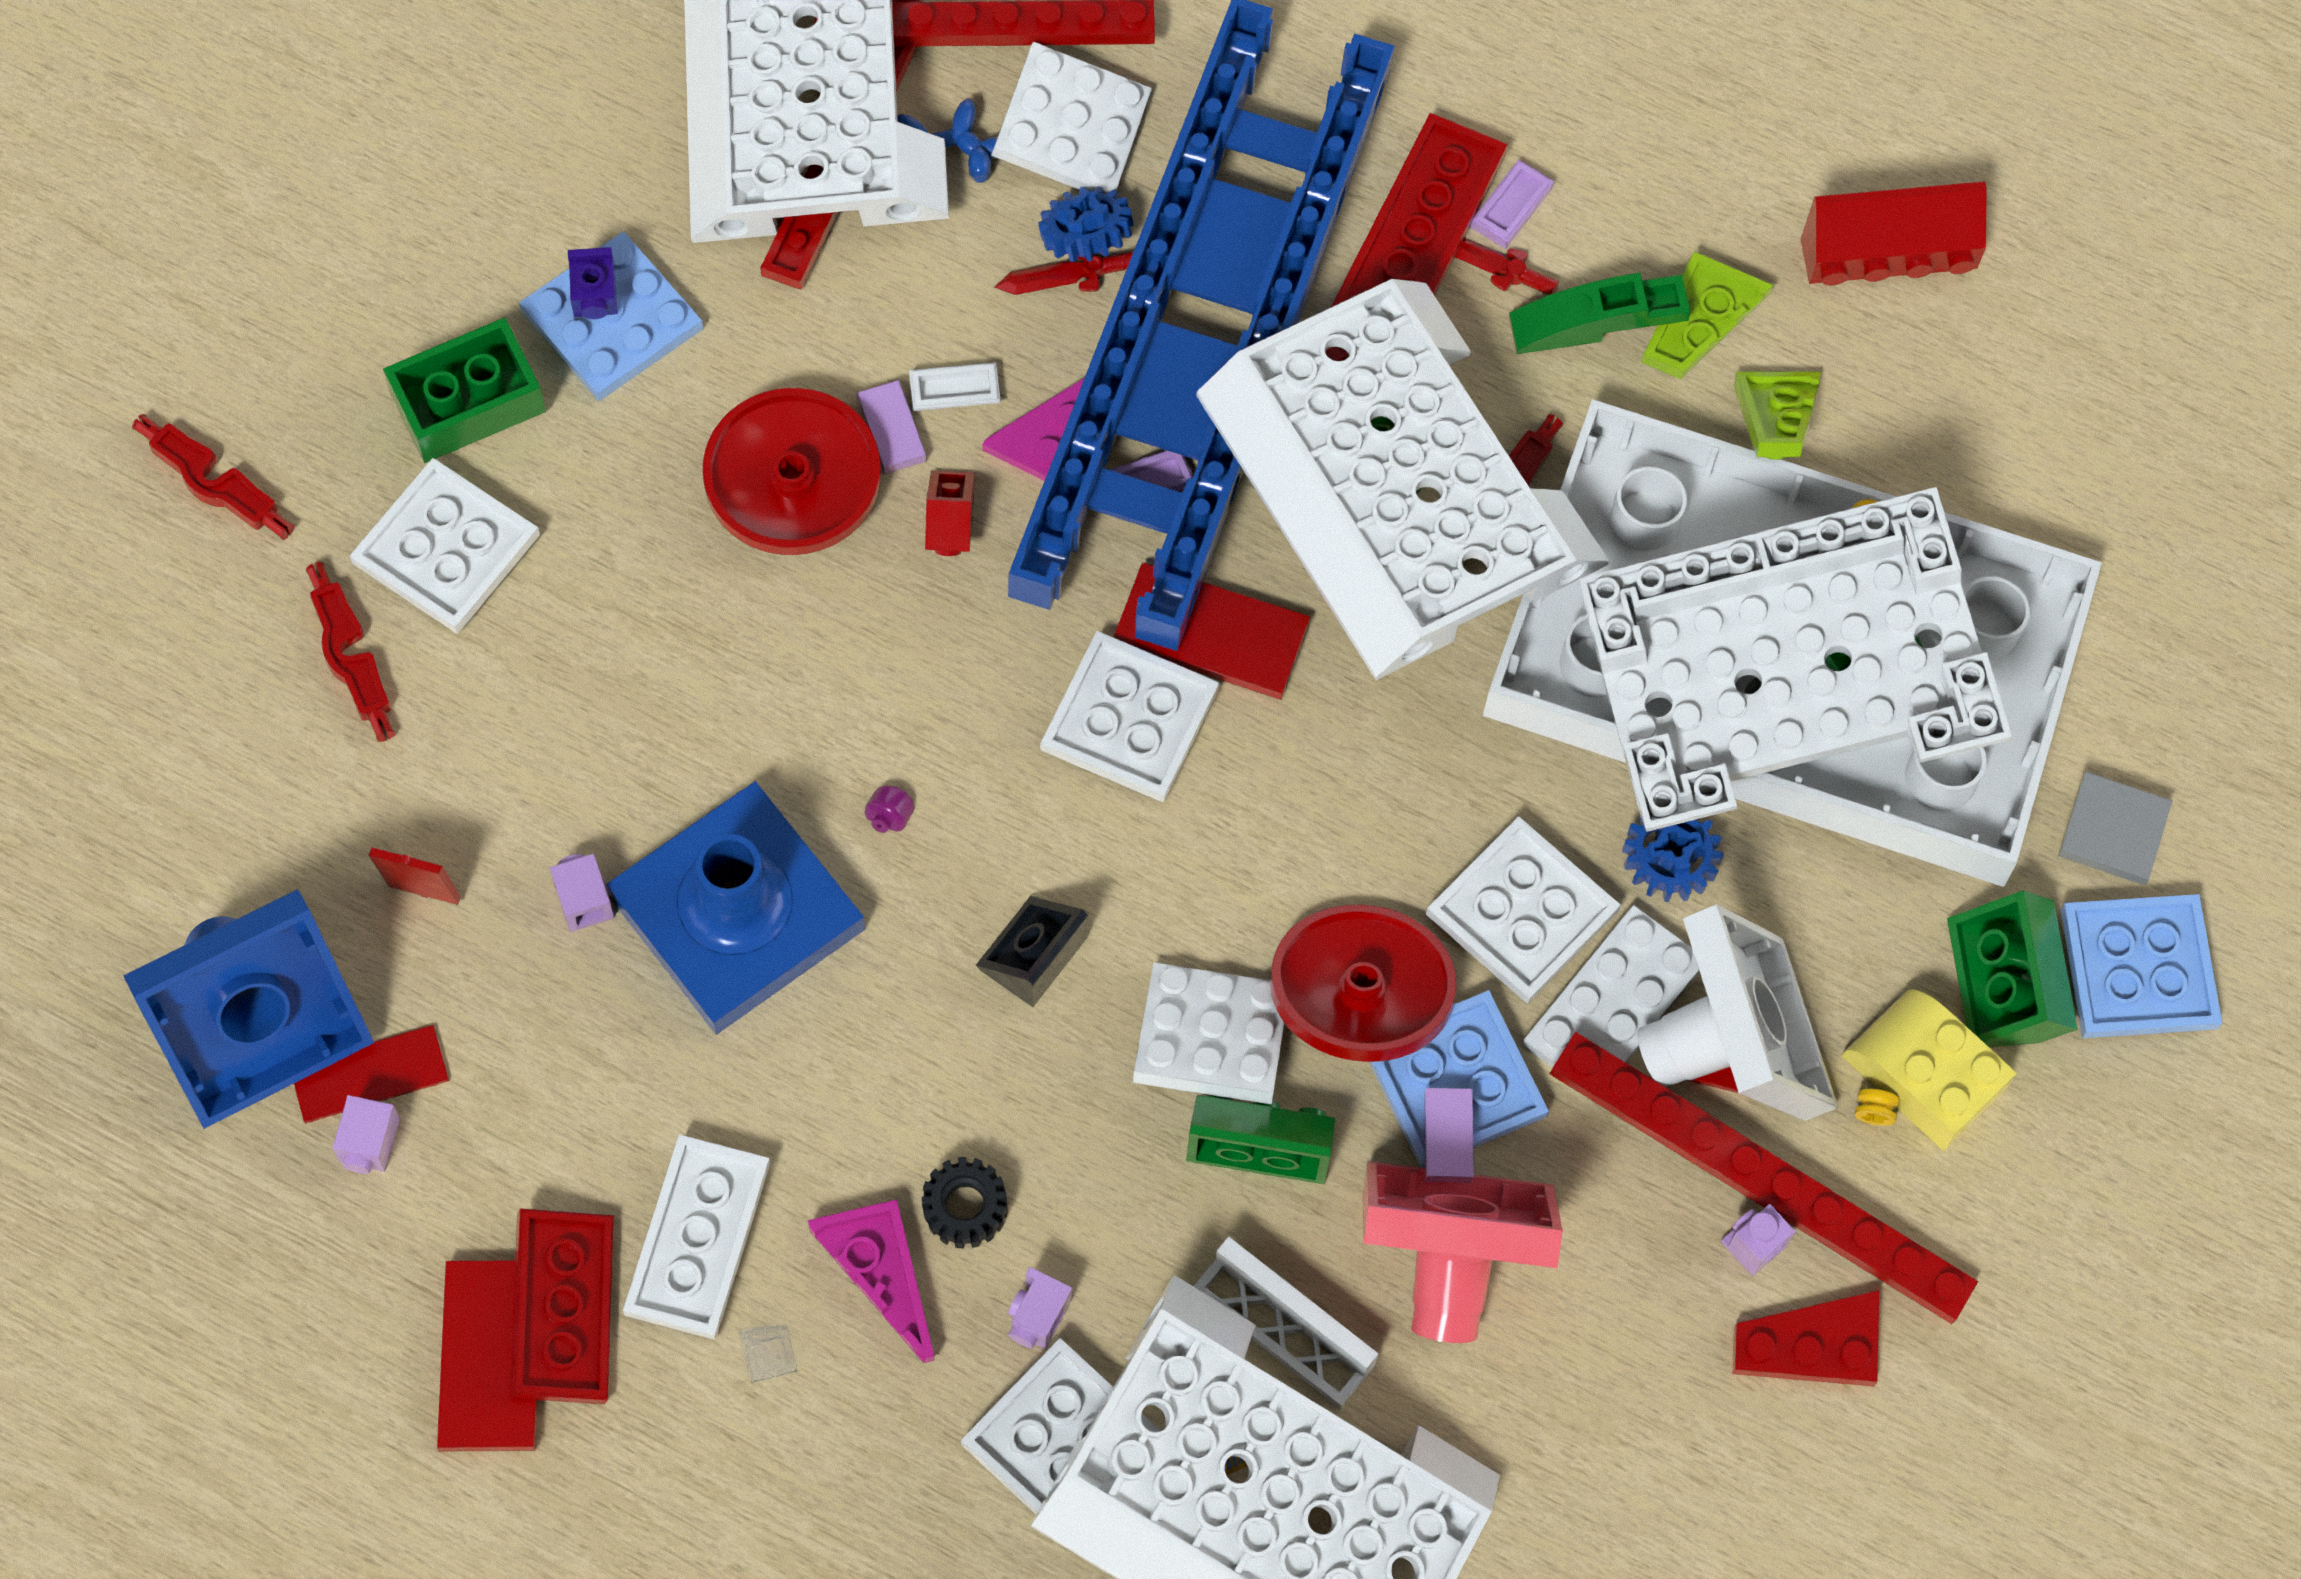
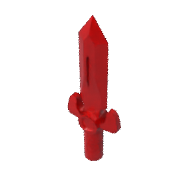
(1514, 270)
(1064, 274)

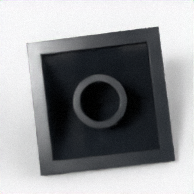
(1035, 947)

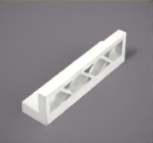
(1300, 1312)

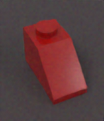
(949, 512)

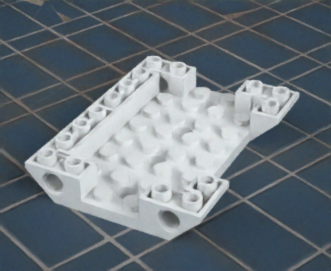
(756, 137)
(1351, 490)
(1776, 612)
(1168, 1511)

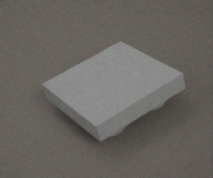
(2115, 828)

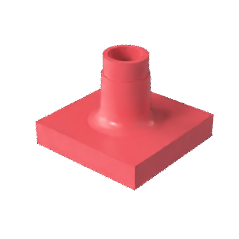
(1457, 1237)

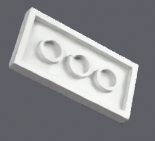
(1618, 990)
(696, 1237)

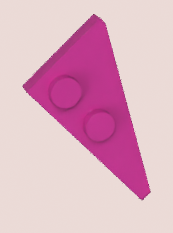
(1034, 437)
(876, 1257)

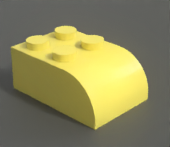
(1931, 1065)

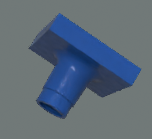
(743, 941)
(248, 1007)

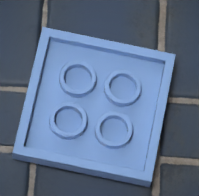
(622, 345)
(2141, 966)
(1467, 1054)

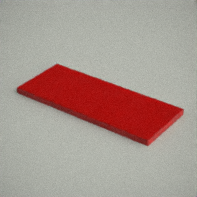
(374, 1073)

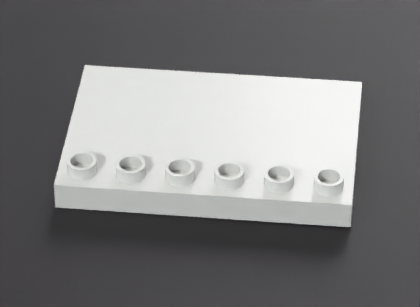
(1671, 490)

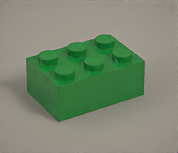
(464, 390)

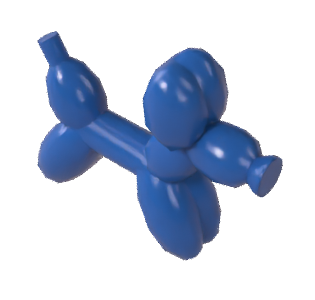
(962, 136)

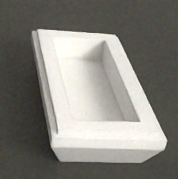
(954, 386)

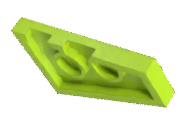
(1717, 303)
(1777, 410)

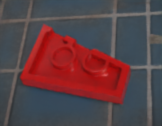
(1813, 1343)

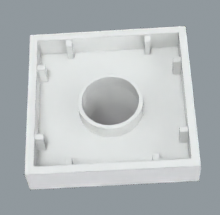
(1745, 1022)

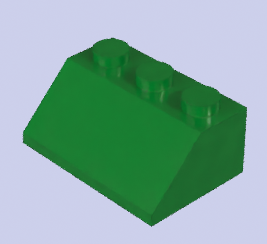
(2012, 971)
(1261, 1138)

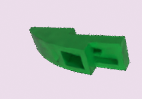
(1596, 308)

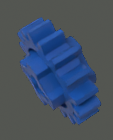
(1086, 224)
(1661, 867)

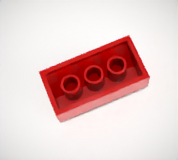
(1895, 233)

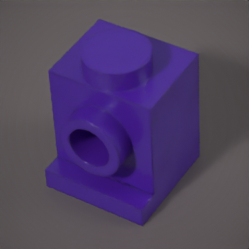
(592, 282)

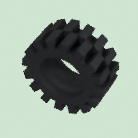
(964, 1175)

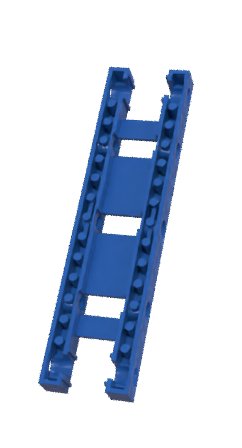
(1220, 248)

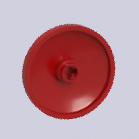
(791, 471)
(1363, 983)

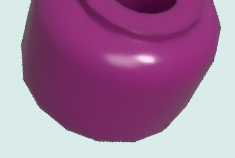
(889, 808)

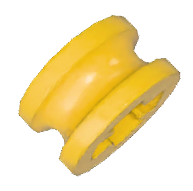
(1876, 1107)

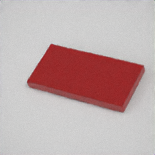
(1227, 637)
(562, 1306)
(477, 1362)

